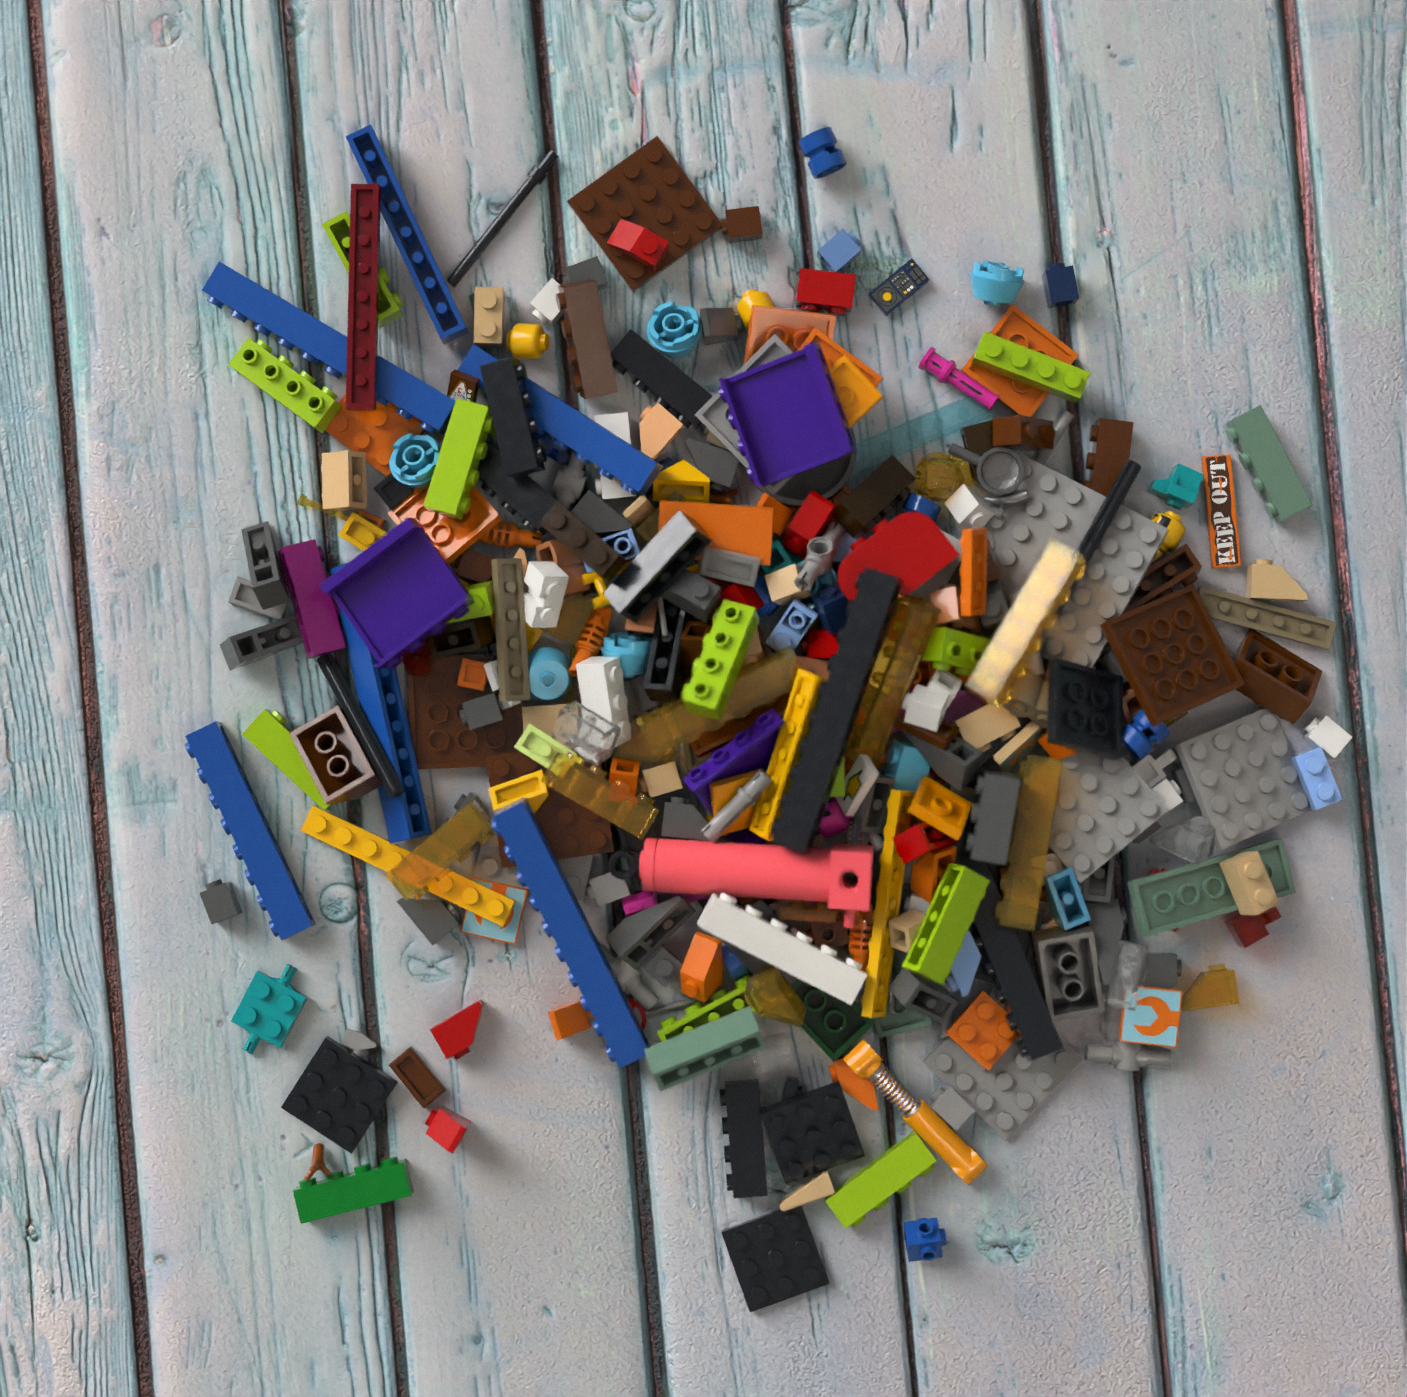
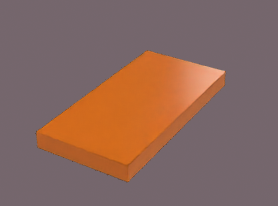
(729, 526)

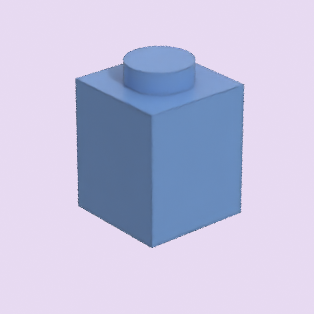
(839, 251)

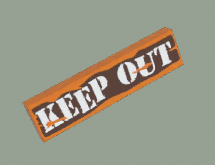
(1220, 511)

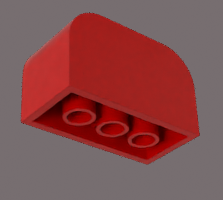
(904, 547)

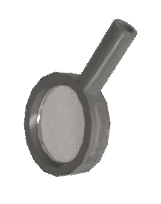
(998, 469)

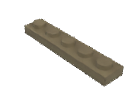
(1268, 618)
(510, 629)

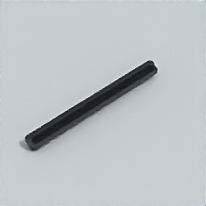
(1106, 514)
(360, 725)

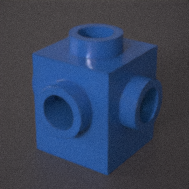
(924, 1239)

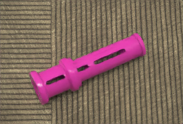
(944, 375)

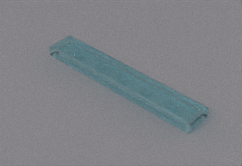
(919, 432)

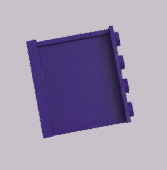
(787, 416)
(398, 593)
(745, 753)

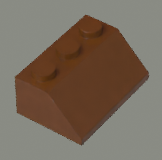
(1275, 676)
(335, 757)

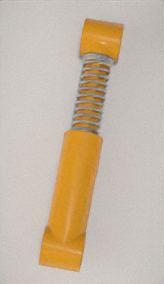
(917, 1114)

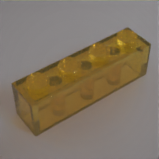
(600, 795)
(440, 850)

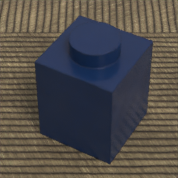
(1060, 285)
(831, 609)

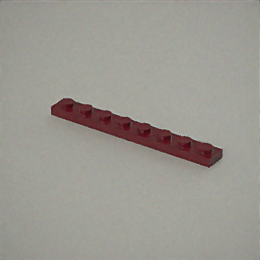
(363, 297)

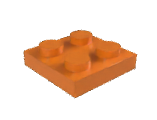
(982, 1030)

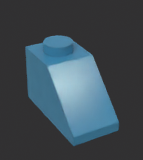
(1066, 899)

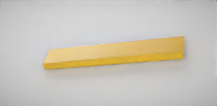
(786, 751)

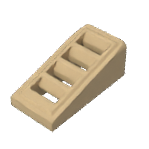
(639, 511)
(812, 1190)

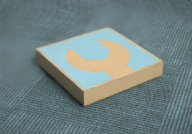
(1018, 748)

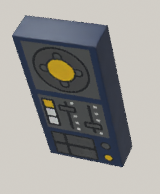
(898, 287)

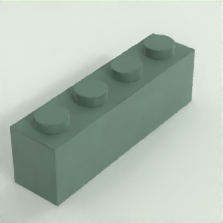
(1268, 464)
(705, 1048)

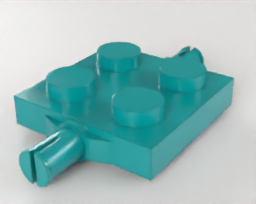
(269, 1009)

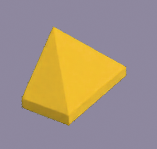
(685, 479)
(525, 786)

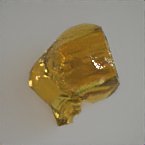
(940, 476)

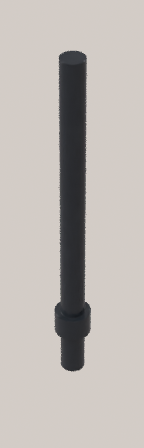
(536, 176)

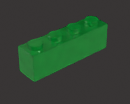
(353, 1190)

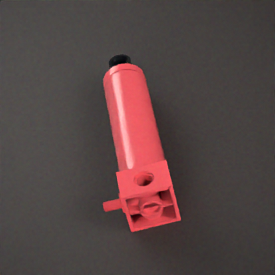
(754, 871)

